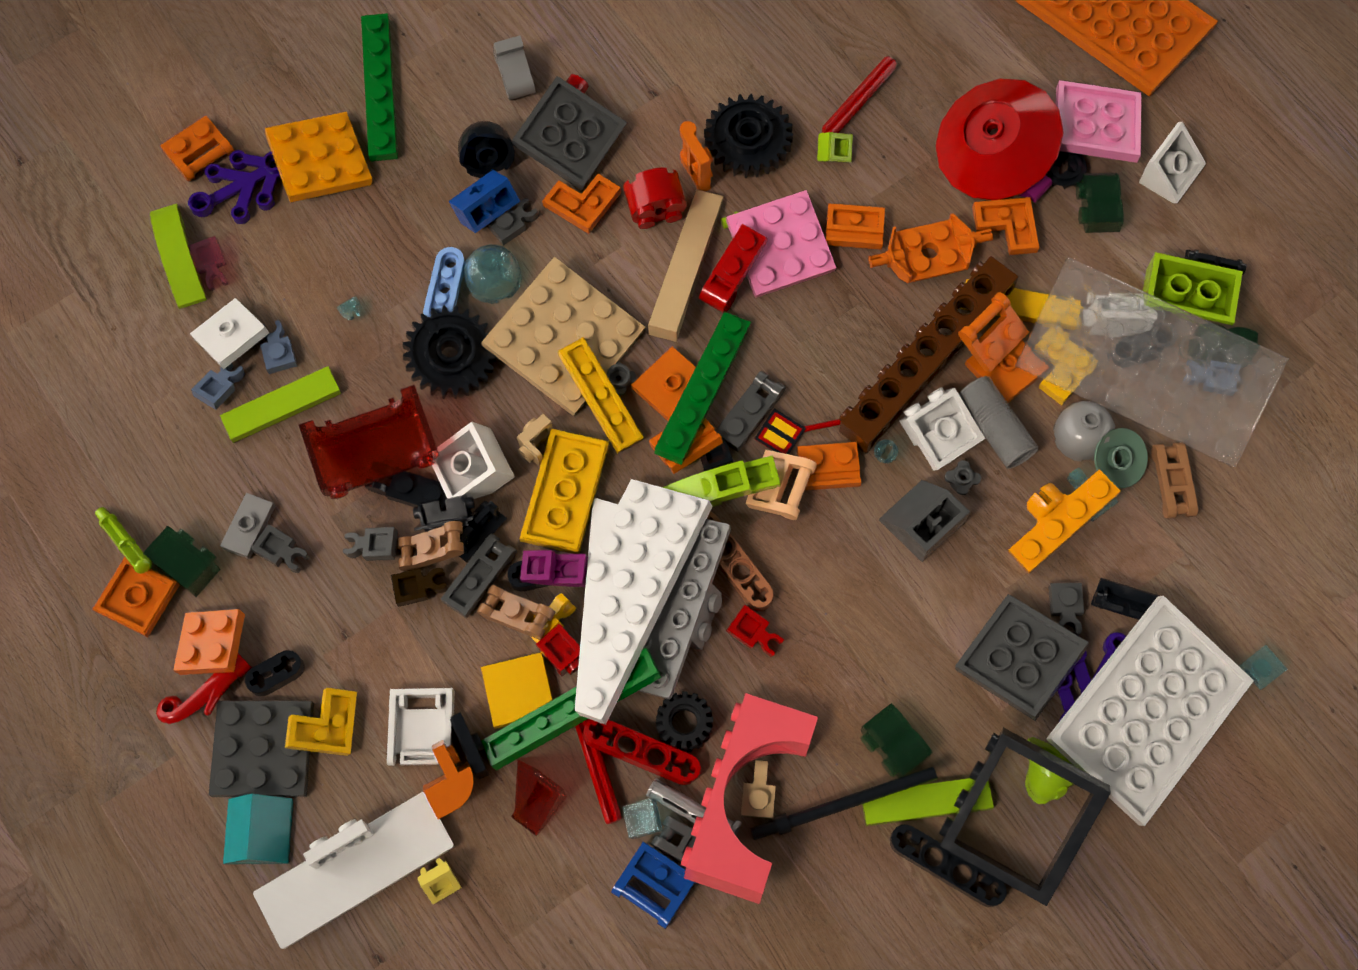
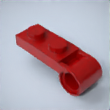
(732, 268)

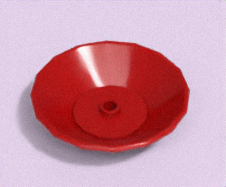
(1014, 156)

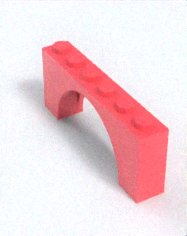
(717, 854)

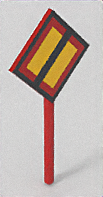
(782, 433)

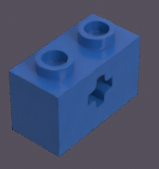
(484, 201)

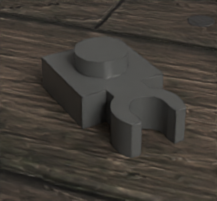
(511, 222)
(375, 545)
(276, 547)
(1067, 602)

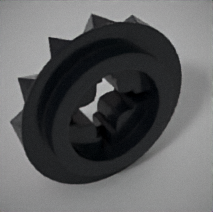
(1074, 173)

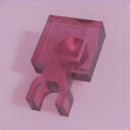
(208, 259)

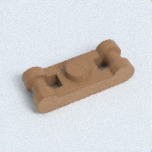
(1175, 480)
(431, 546)
(516, 612)

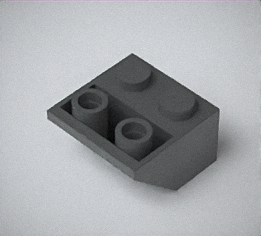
(925, 518)

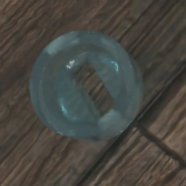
(347, 307)
(880, 448)

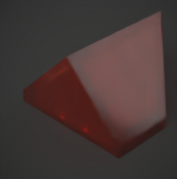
(535, 798)

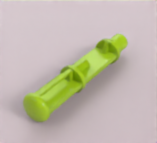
(123, 540)

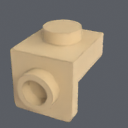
(532, 436)

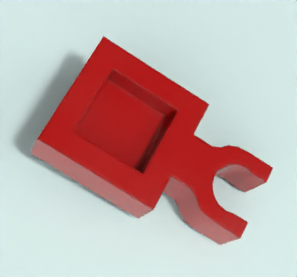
(750, 628)

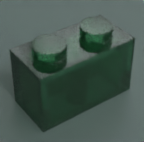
(183, 561)

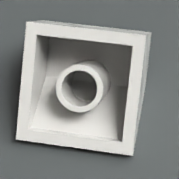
(472, 463)

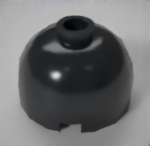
(485, 148)

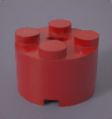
(655, 197)

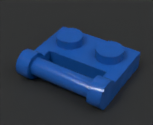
(659, 874)

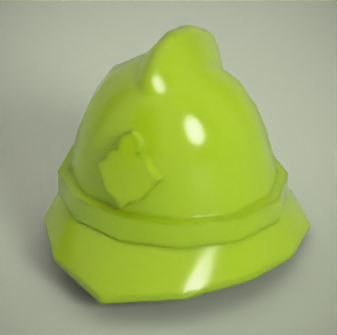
(1040, 782)

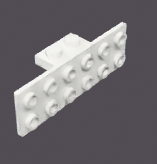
(351, 868)

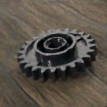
(764, 149)
(444, 372)

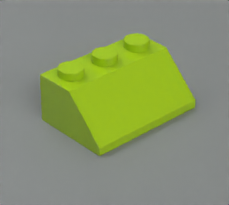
(1194, 287)

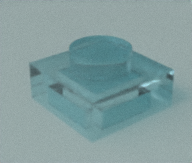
(1263, 667)
(642, 818)

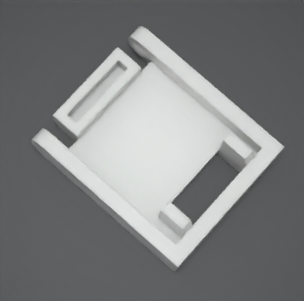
(416, 730)

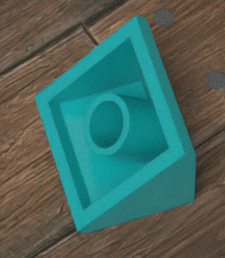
(258, 830)

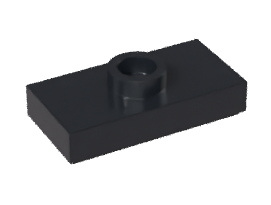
(470, 744)

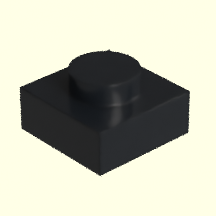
(717, 457)

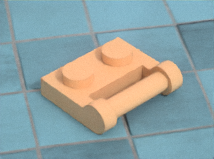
(770, 499)

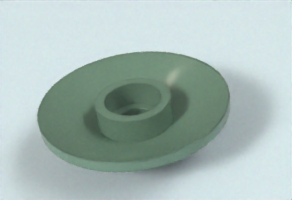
(1130, 454)

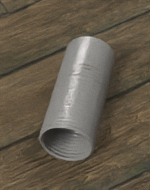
(1004, 429)

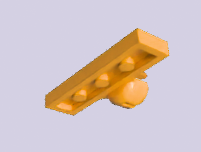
(1060, 517)

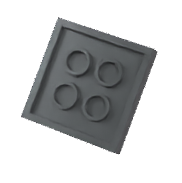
(569, 133)
(1021, 656)
(252, 752)

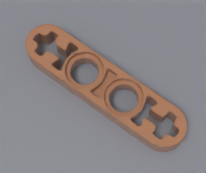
(739, 557)

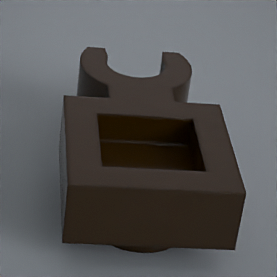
(412, 586)

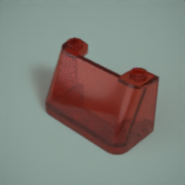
(370, 445)

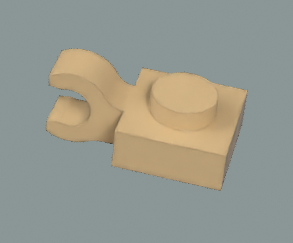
(757, 796)

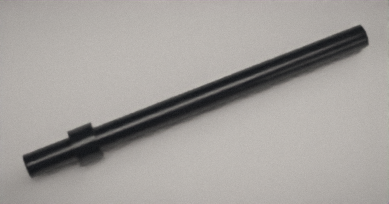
(782, 823)

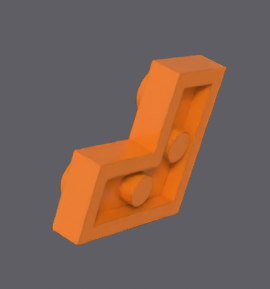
(586, 208)
(1014, 217)

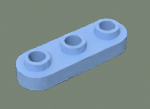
(445, 277)

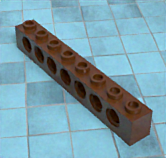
(866, 432)

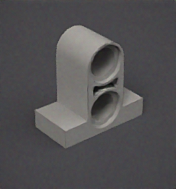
(513, 67)

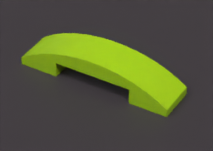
(176, 257)

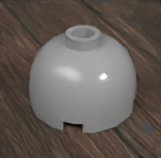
(1081, 429)

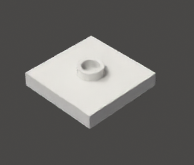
(229, 333)

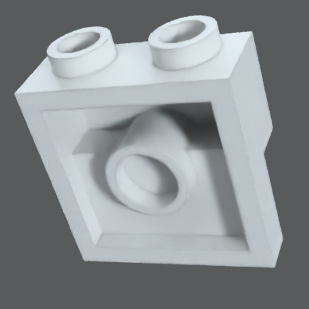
(941, 427)

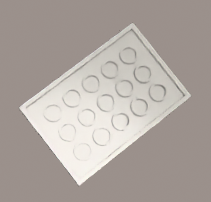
(1150, 710)

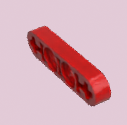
(643, 745)

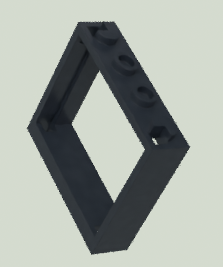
(1085, 819)

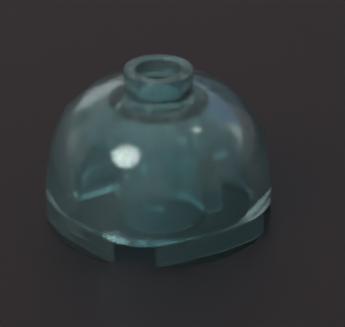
(492, 273)

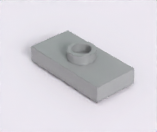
(247, 525)

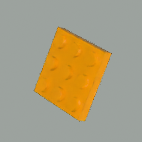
(318, 156)

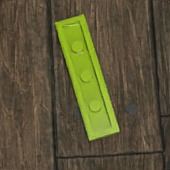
(280, 404)
(923, 802)

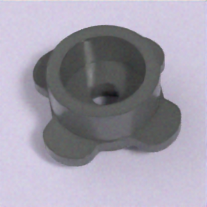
(622, 371)
(959, 485)

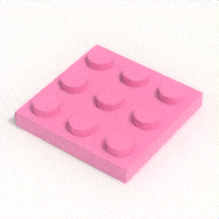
(1100, 121)
(794, 244)

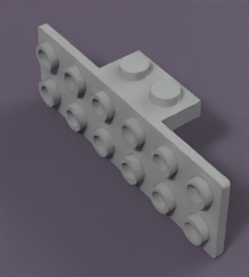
(688, 610)

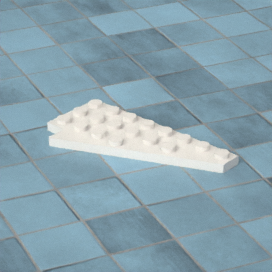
(629, 576)

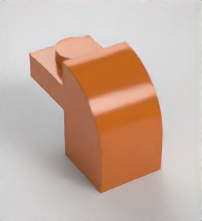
(454, 787)

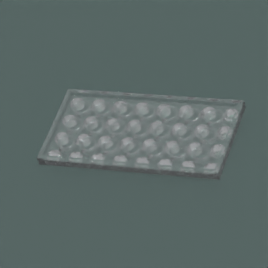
(1151, 362)

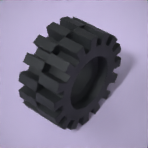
(679, 703)

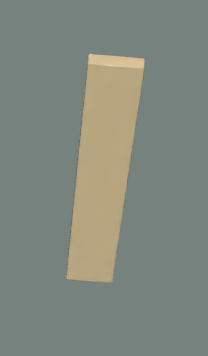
(685, 266)

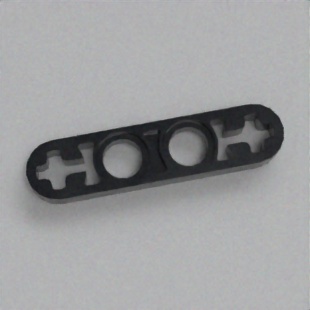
(945, 870)

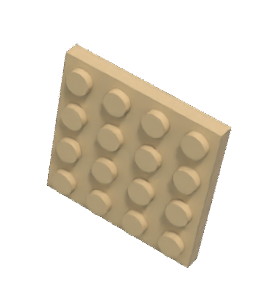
(550, 316)

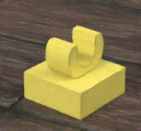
(438, 881)

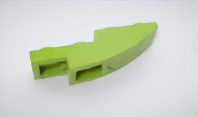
(730, 481)

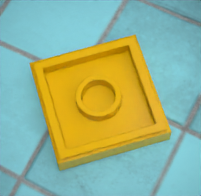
(516, 688)

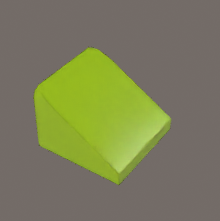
(835, 147)

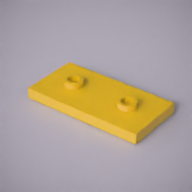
(564, 491)

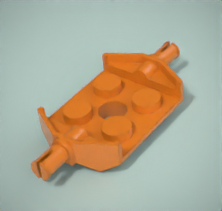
(948, 238)

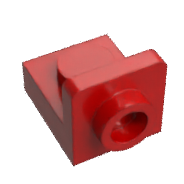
(560, 650)

